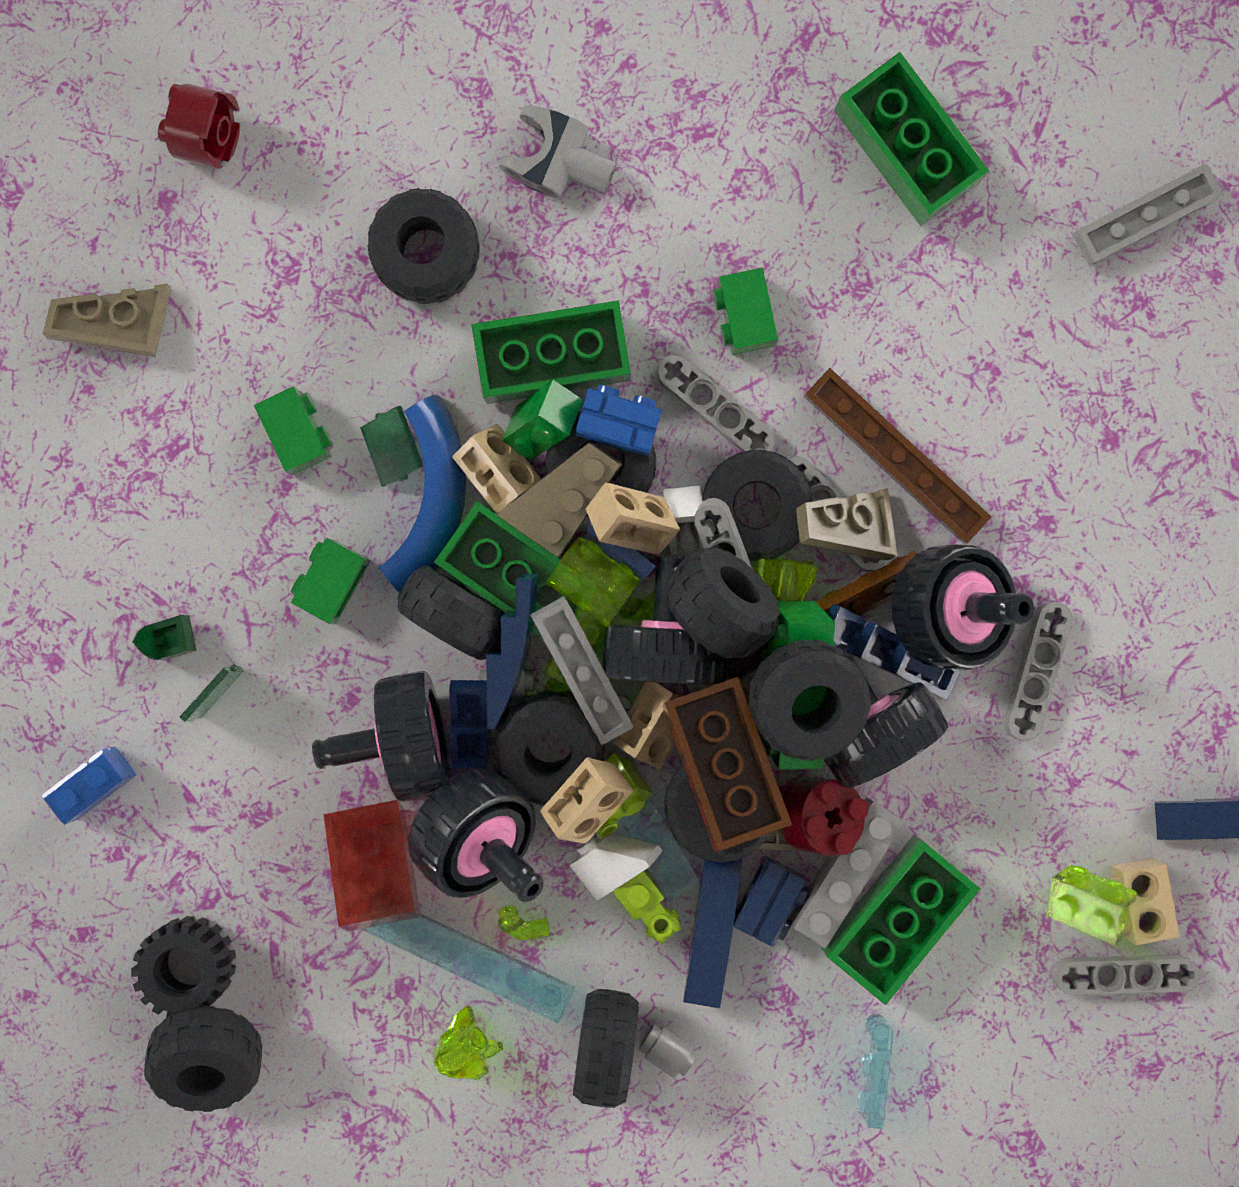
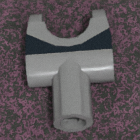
(559, 157)

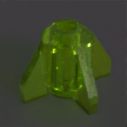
(787, 577)
(464, 1048)

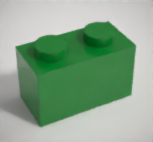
(746, 311)
(542, 420)
(294, 430)
(329, 580)

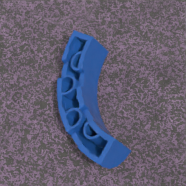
(442, 494)

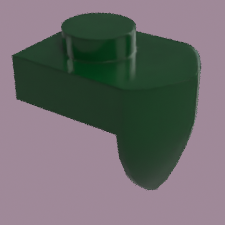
(166, 638)

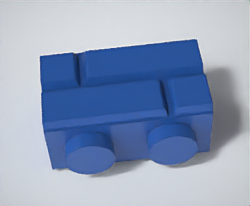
(619, 420)
(89, 785)

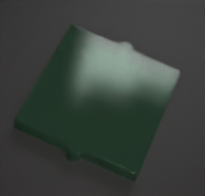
(391, 446)
(211, 693)

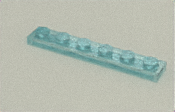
(479, 964)

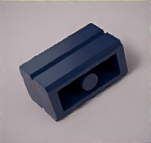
(770, 902)

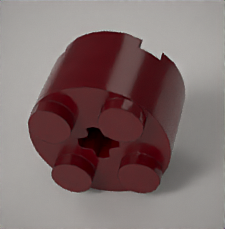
(200, 125)
(824, 816)

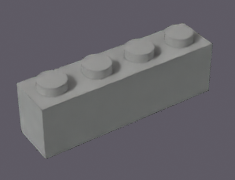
(844, 877)

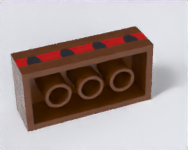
(726, 764)

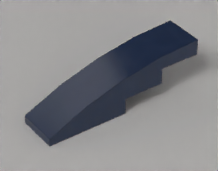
(884, 650)
(507, 662)
(468, 726)
(1197, 819)
(712, 933)

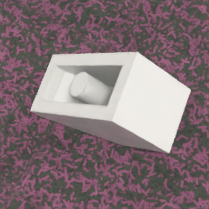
(684, 505)
(612, 862)

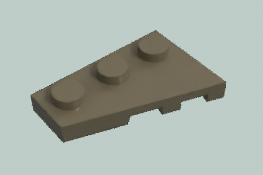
(116, 321)
(558, 503)
(850, 524)

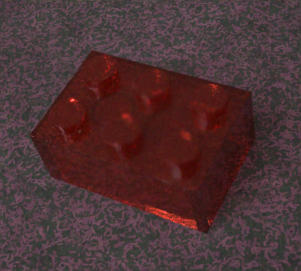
(371, 866)

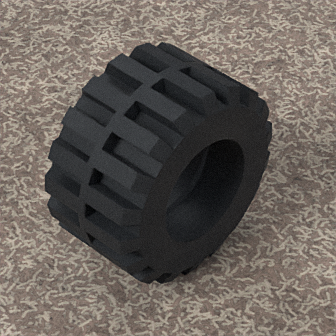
(156, 978)

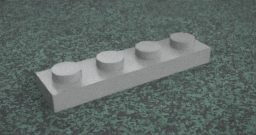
(1148, 214)
(582, 670)

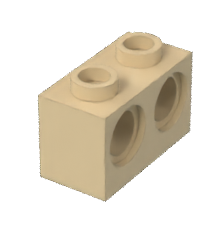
(495, 468)
(632, 519)
(651, 736)
(586, 800)
(1153, 897)

